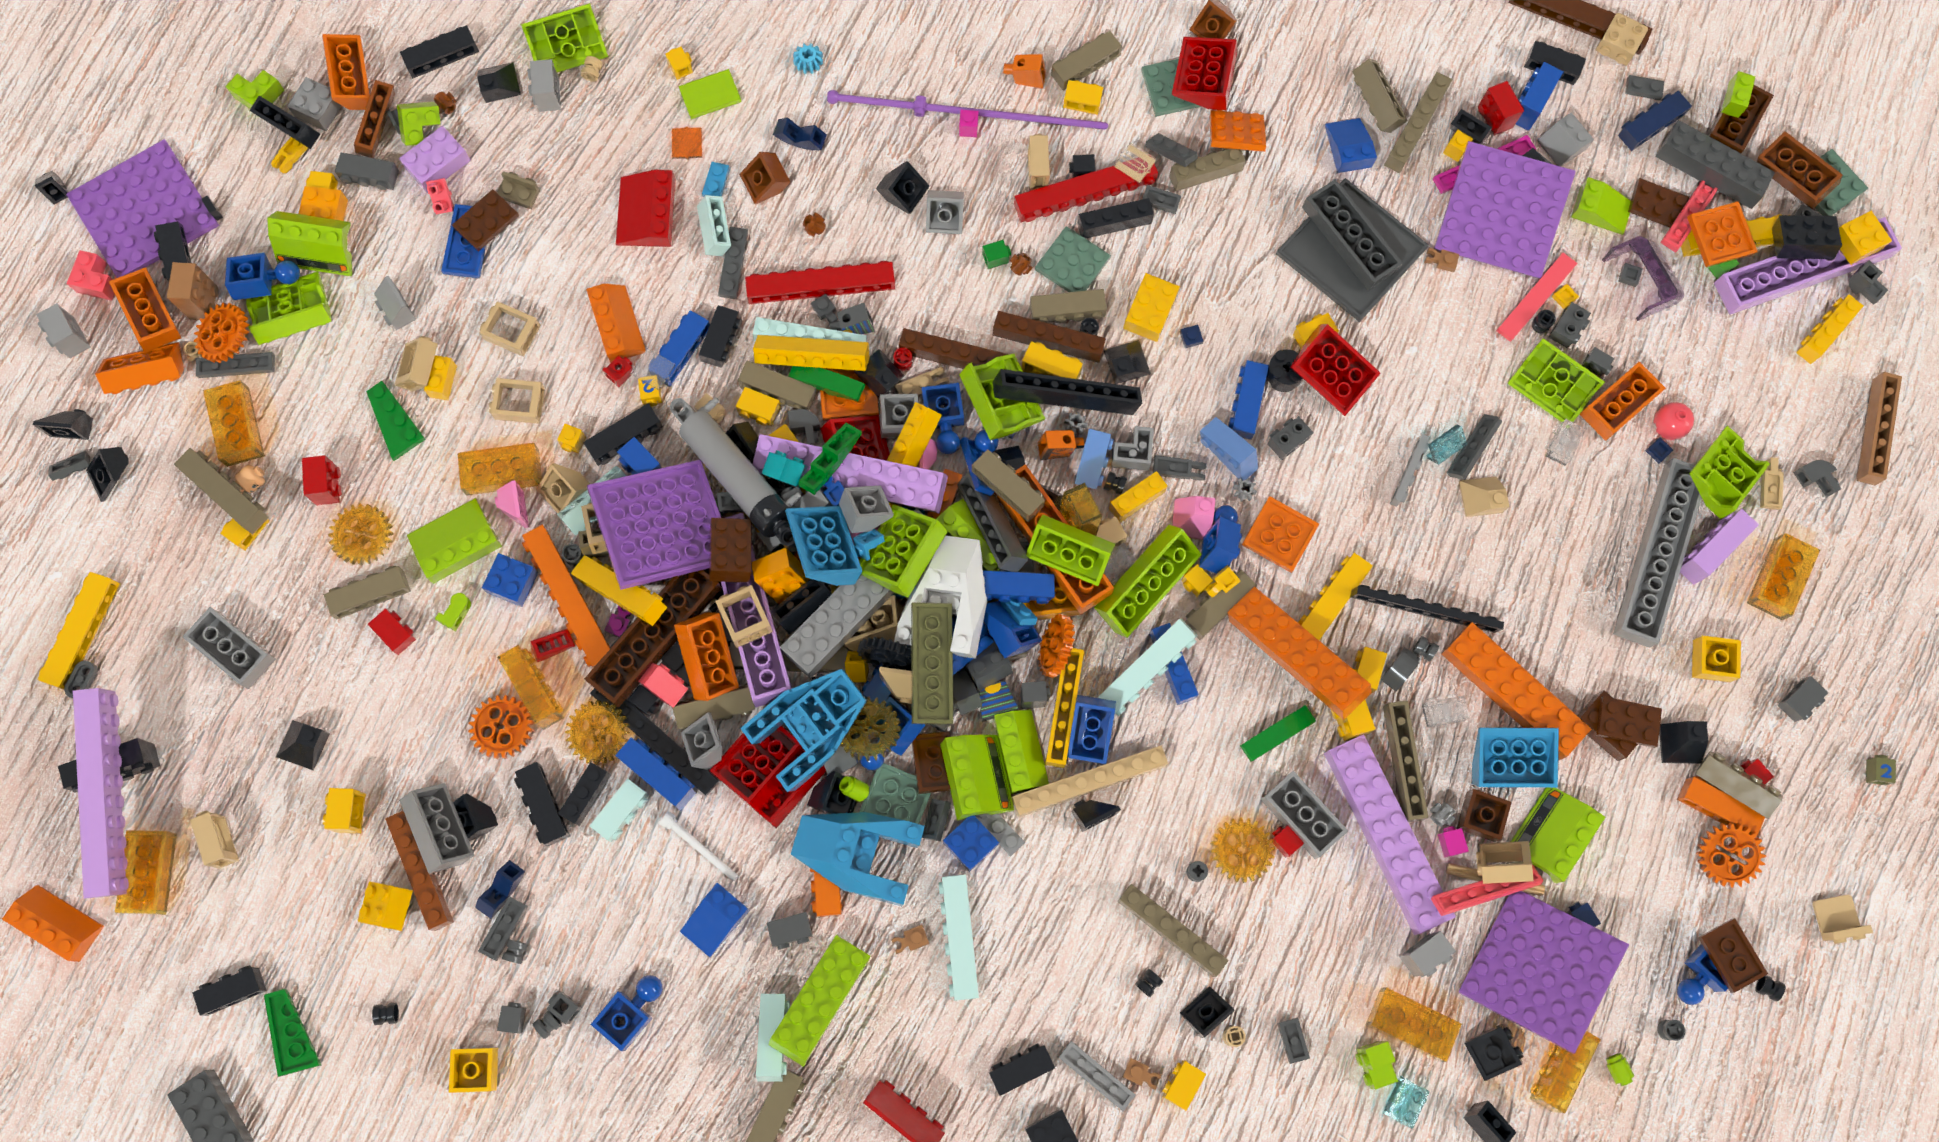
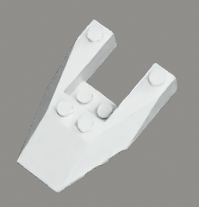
(954, 578)

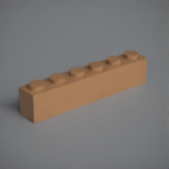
(1879, 428)

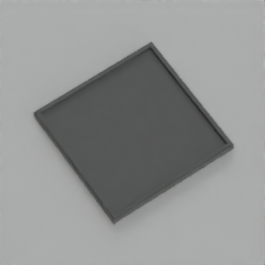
(1321, 264)

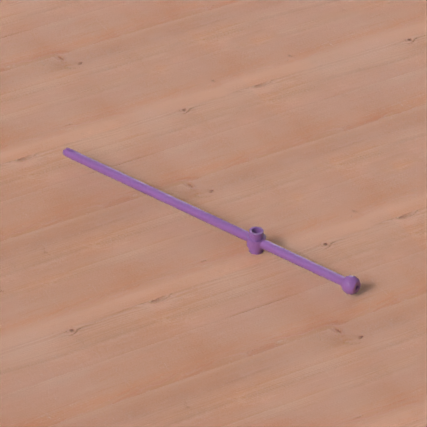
(920, 106)

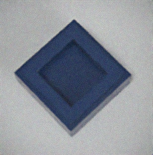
(1659, 450)

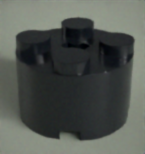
(1277, 375)

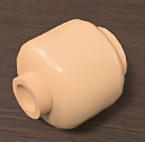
(250, 478)

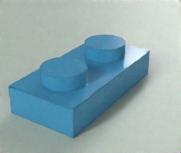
(716, 179)
(1019, 612)

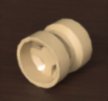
(591, 69)
(1234, 1036)

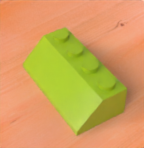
(960, 523)
(1070, 550)
(1020, 750)

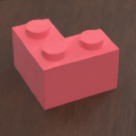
(89, 277)
(663, 684)

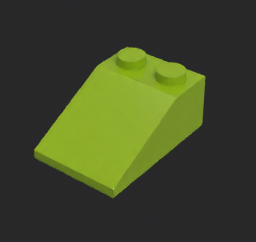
(1601, 206)

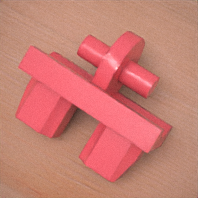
(440, 196)

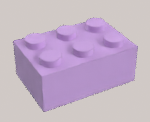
(434, 158)

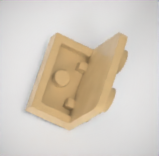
(1622, 39)
(1839, 919)

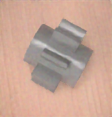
(1078, 418)
(1246, 484)
(1442, 814)

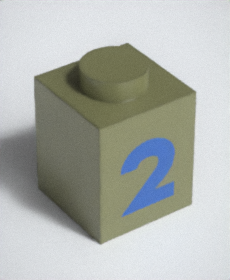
(1881, 770)

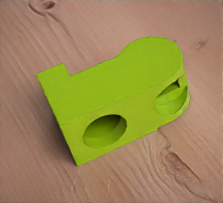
(455, 612)

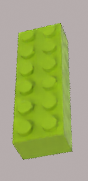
(1148, 580)
(819, 1000)

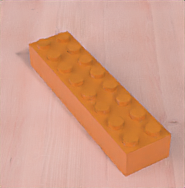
(1080, 593)
(1299, 653)
(1513, 687)

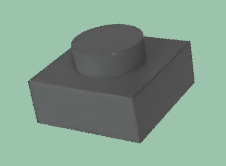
(1630, 274)

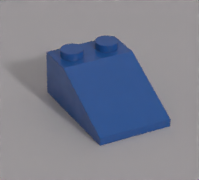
(1350, 145)
(714, 920)

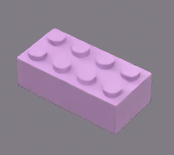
(1717, 545)

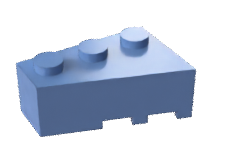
(1230, 448)
(1094, 459)

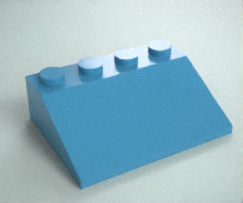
(824, 544)
(1516, 757)

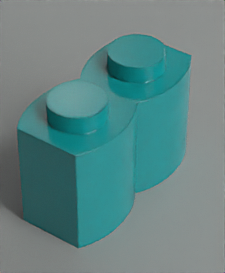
(784, 469)

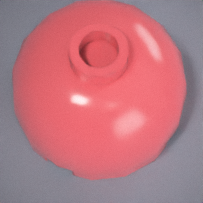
(1674, 420)

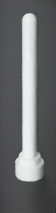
(670, 822)

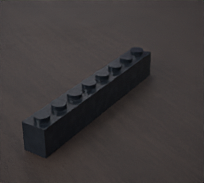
(1066, 392)

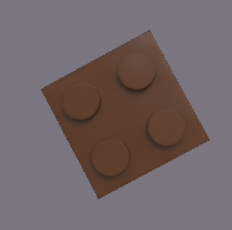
(1484, 815)

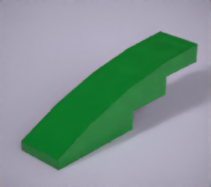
(828, 381)
(832, 456)
(1278, 733)

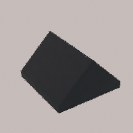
(1206, 1012)

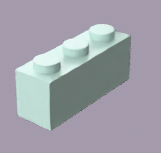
(713, 225)
(619, 811)

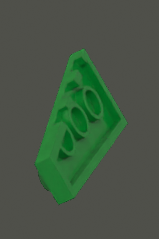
(395, 424)
(289, 1038)

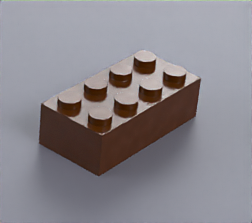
(1738, 131)

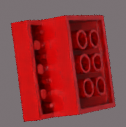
(752, 773)

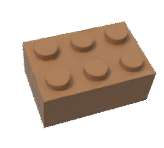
(191, 290)

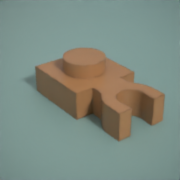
(1445, 259)
(914, 938)
(1138, 1073)

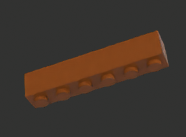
(423, 884)

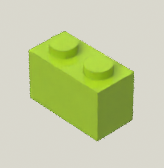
(1738, 94)

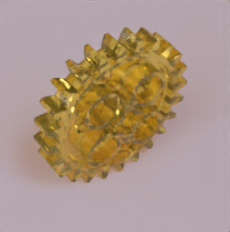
(355, 550)
(580, 736)
(862, 745)
(1260, 850)

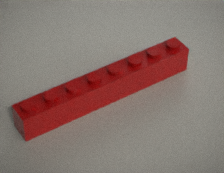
(1077, 192)
(817, 282)

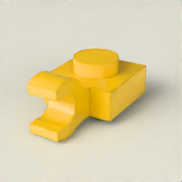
(1225, 580)

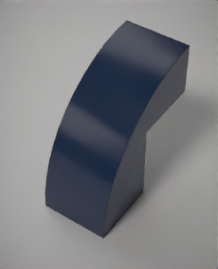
(802, 137)
(503, 886)

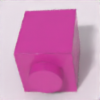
(968, 123)
(1452, 841)

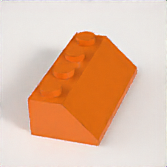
(346, 70)
(616, 321)
(140, 369)
(53, 923)

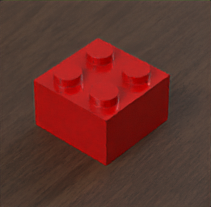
(1500, 108)
(321, 480)

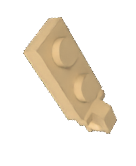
(1772, 486)

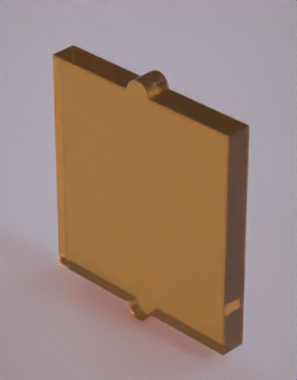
(686, 143)

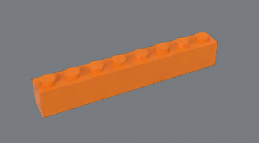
(567, 594)

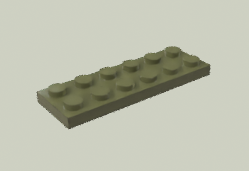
(931, 663)

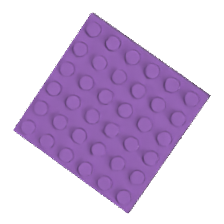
(132, 199)
(1504, 209)
(656, 522)
(1544, 970)

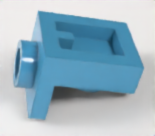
(867, 541)

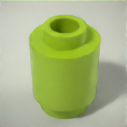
(854, 788)
(1620, 1069)

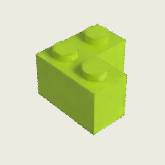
(247, 92)
(413, 117)
(1377, 1064)

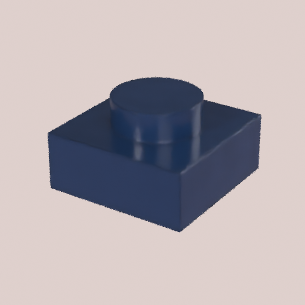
(1191, 336)

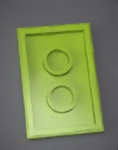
(709, 94)

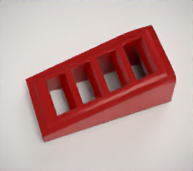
(554, 650)

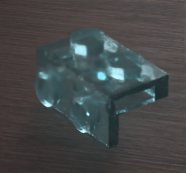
(1406, 1102)

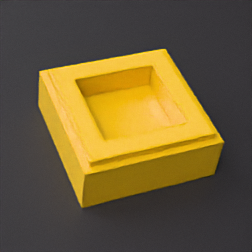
(1565, 296)

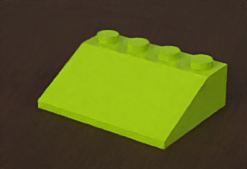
(453, 541)
(907, 550)

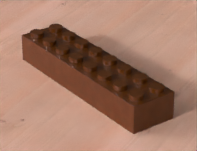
(645, 644)

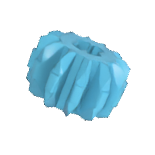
(808, 58)

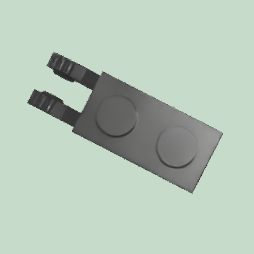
(1178, 468)

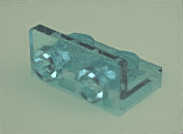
(1447, 444)

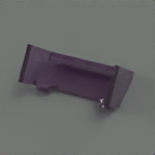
(1668, 286)

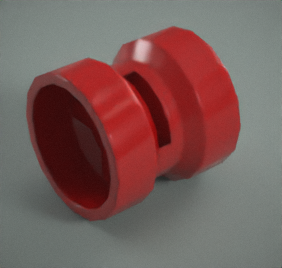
(900, 356)

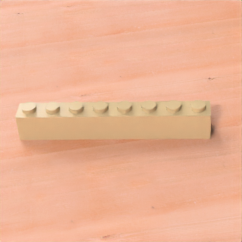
(1089, 781)

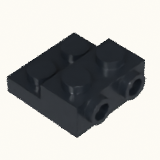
(1494, 1052)

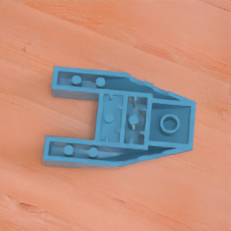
(816, 715)
(844, 848)

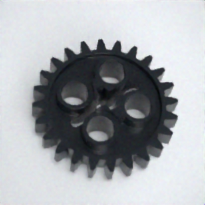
(885, 653)

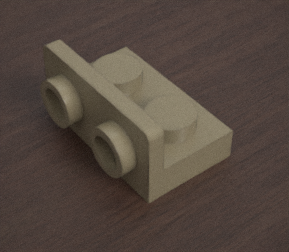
(518, 190)

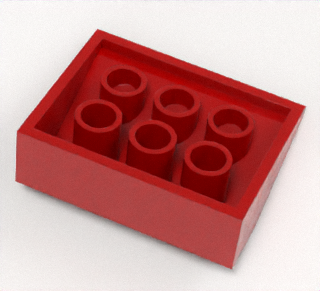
(1205, 71)
(646, 209)
(1334, 368)
(869, 442)
(901, 1115)

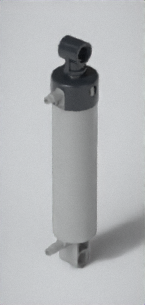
(735, 471)

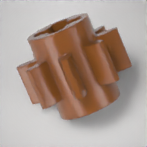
(445, 102)
(814, 224)
(1021, 264)

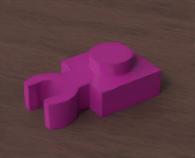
(618, 623)

